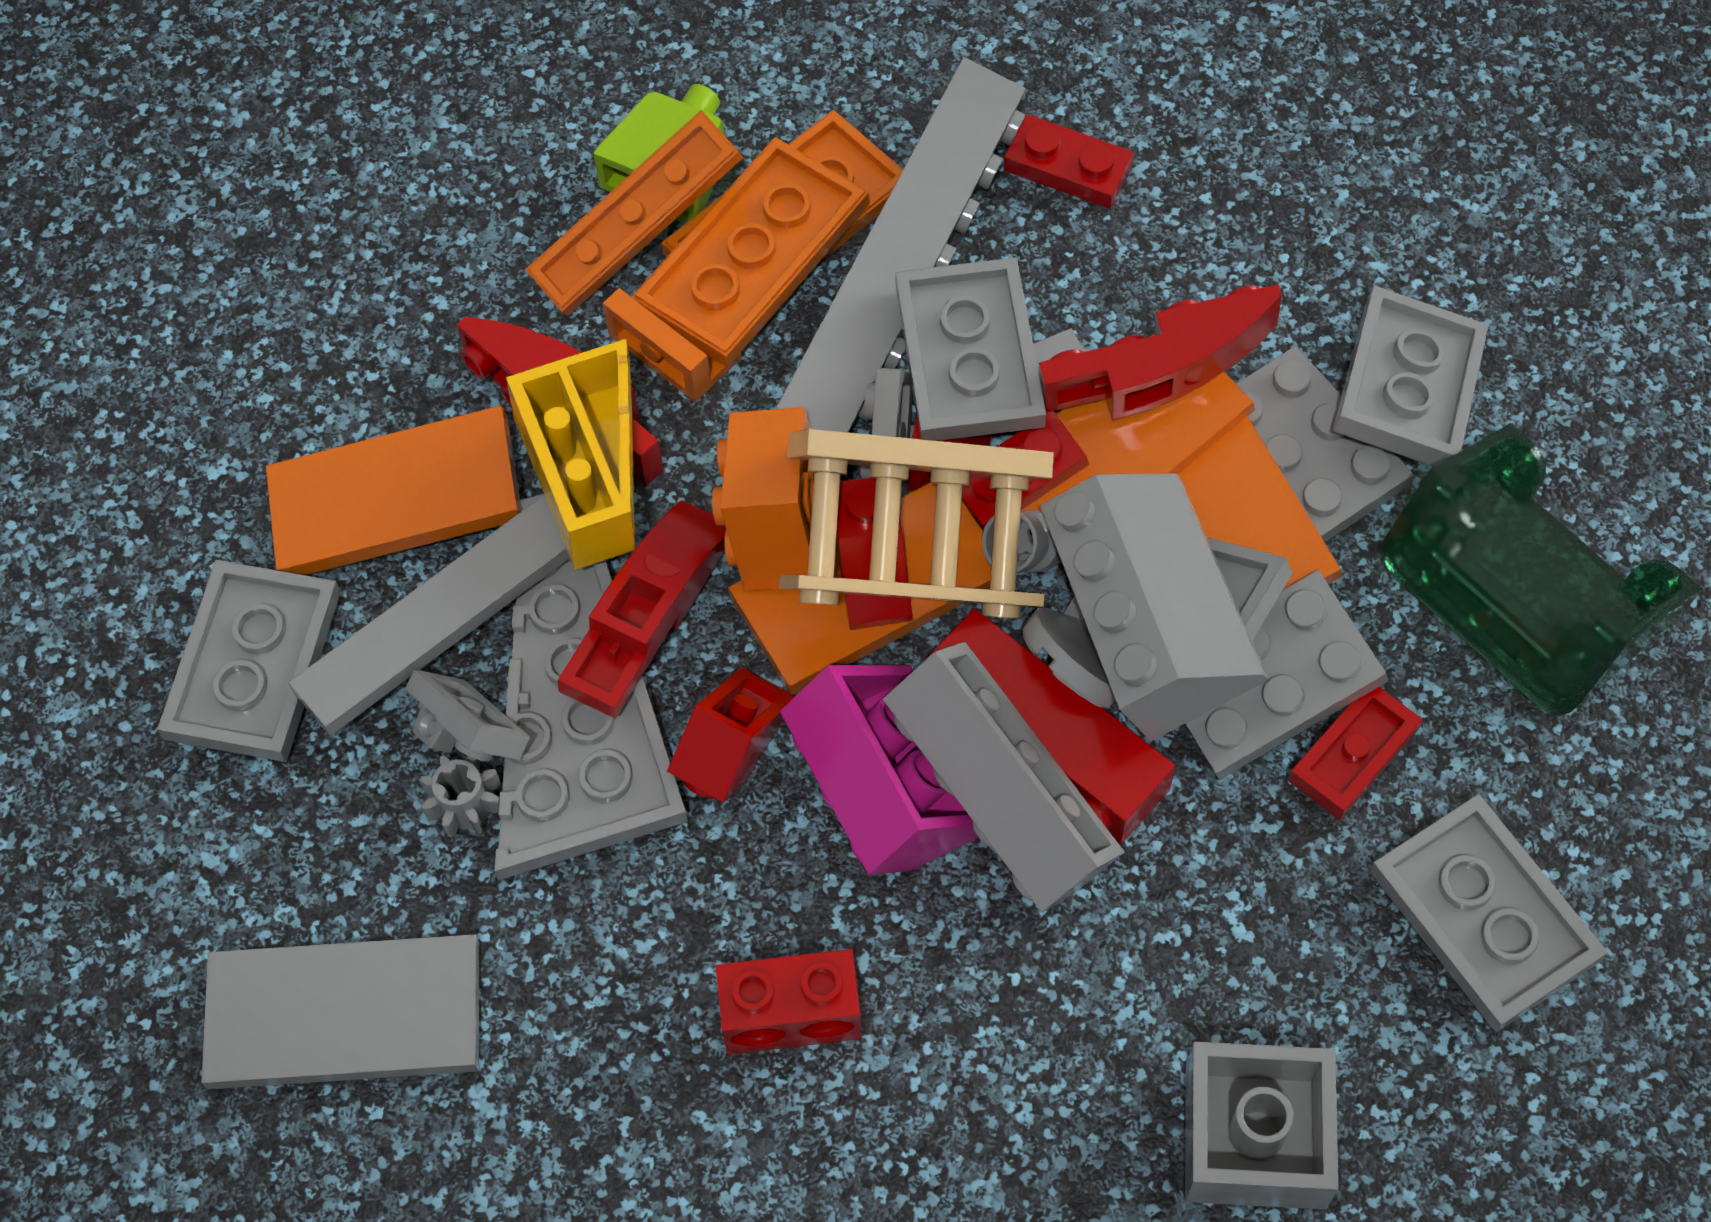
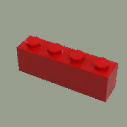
(1100, 755)

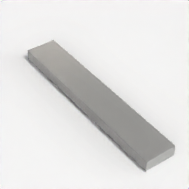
(431, 618)

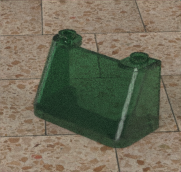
(1521, 580)

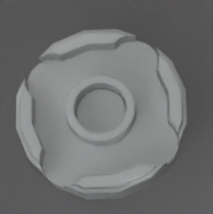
(1072, 653)

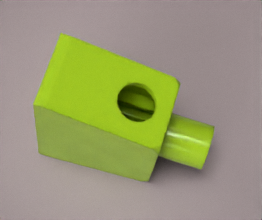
(646, 130)

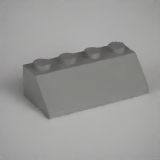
(1152, 598)

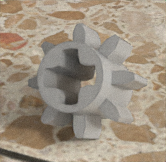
(452, 781)

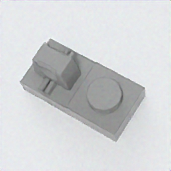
(462, 717)

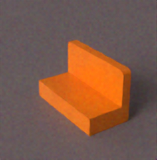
(662, 346)

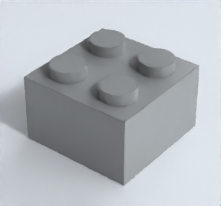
(1261, 1125)

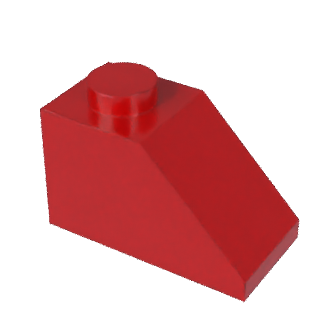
(854, 557)
(728, 735)

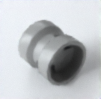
(1033, 555)

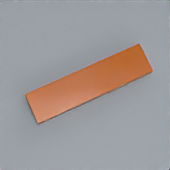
(634, 213)

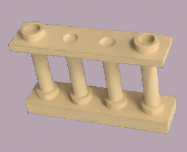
(889, 464)

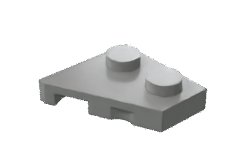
(889, 406)

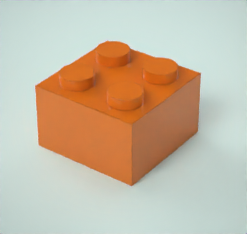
(764, 497)

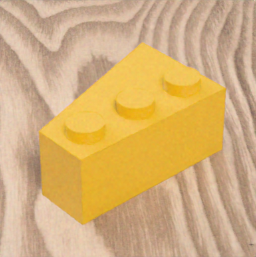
(581, 447)

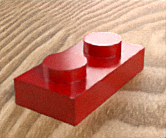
(1068, 161)
(1067, 462)
(1355, 751)

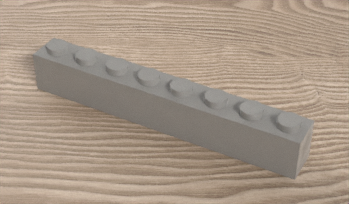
(908, 235)

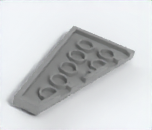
(583, 773)

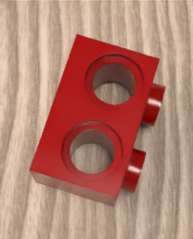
(788, 1001)

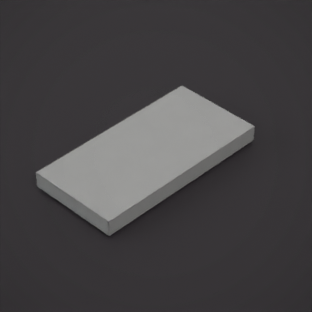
(341, 1012)

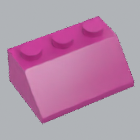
(872, 772)

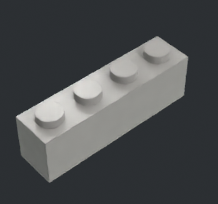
(1002, 776)

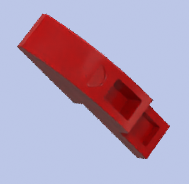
(508, 349)
(1188, 350)
(642, 606)

